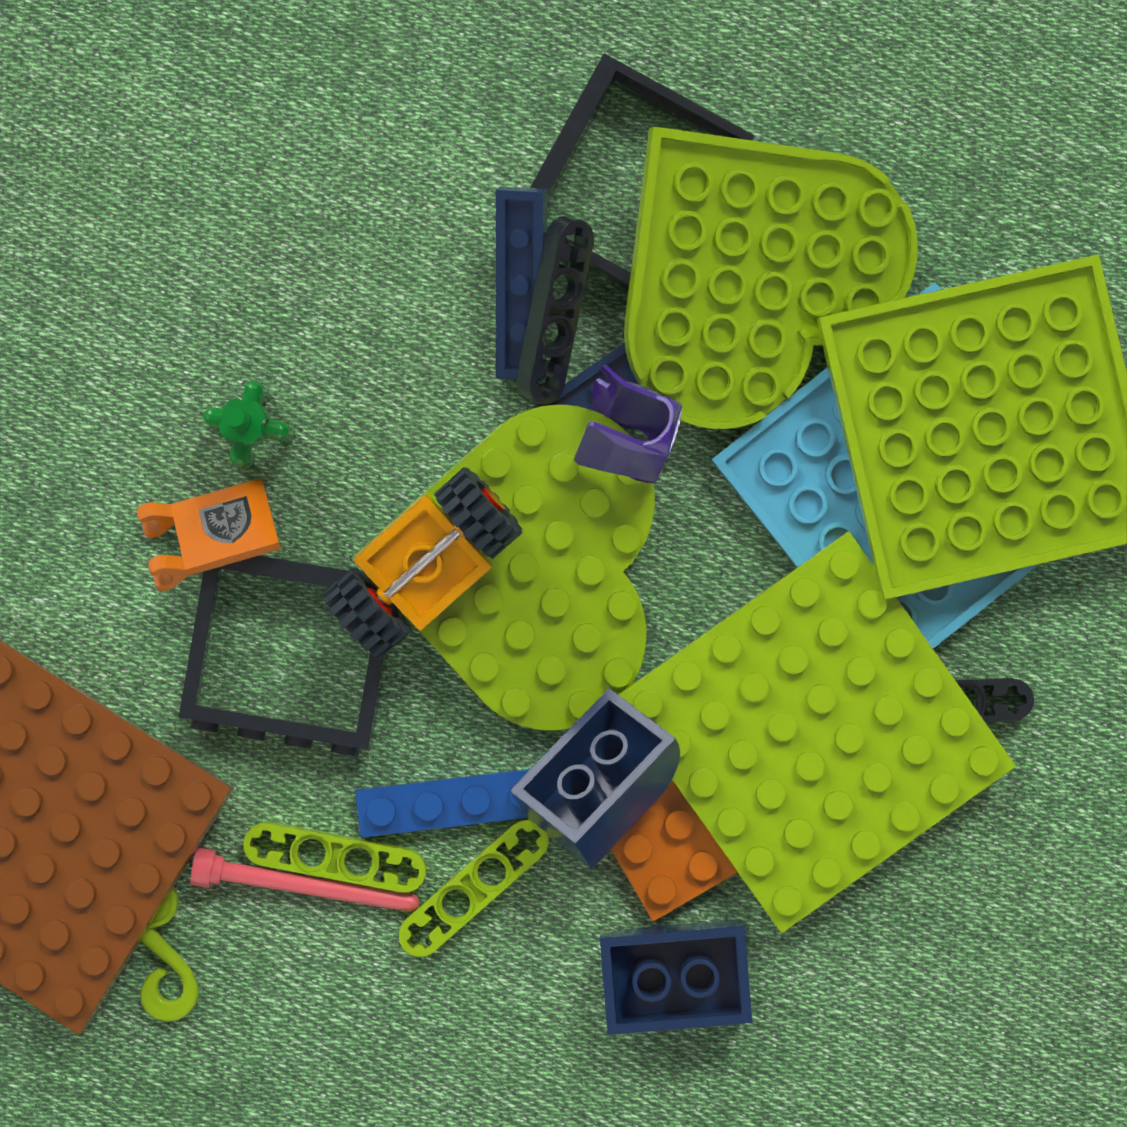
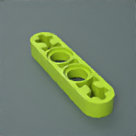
(334, 862)
(478, 891)

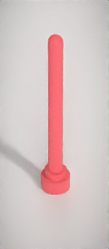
(211, 869)

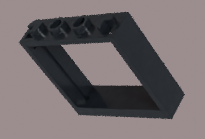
(609, 73)
(253, 725)

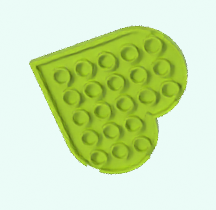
(741, 261)
(555, 609)

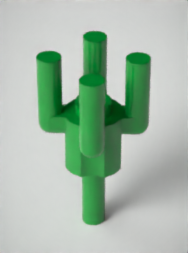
(247, 424)

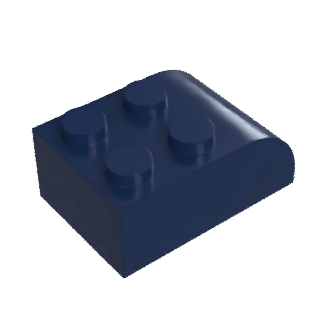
(599, 778)
(675, 977)

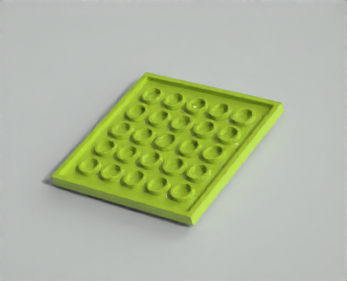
(984, 424)
(818, 732)

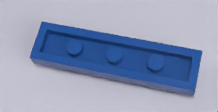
(438, 803)

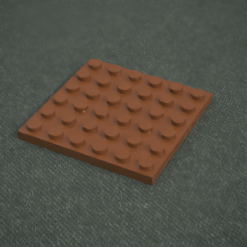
(88, 837)

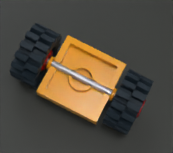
(422, 562)

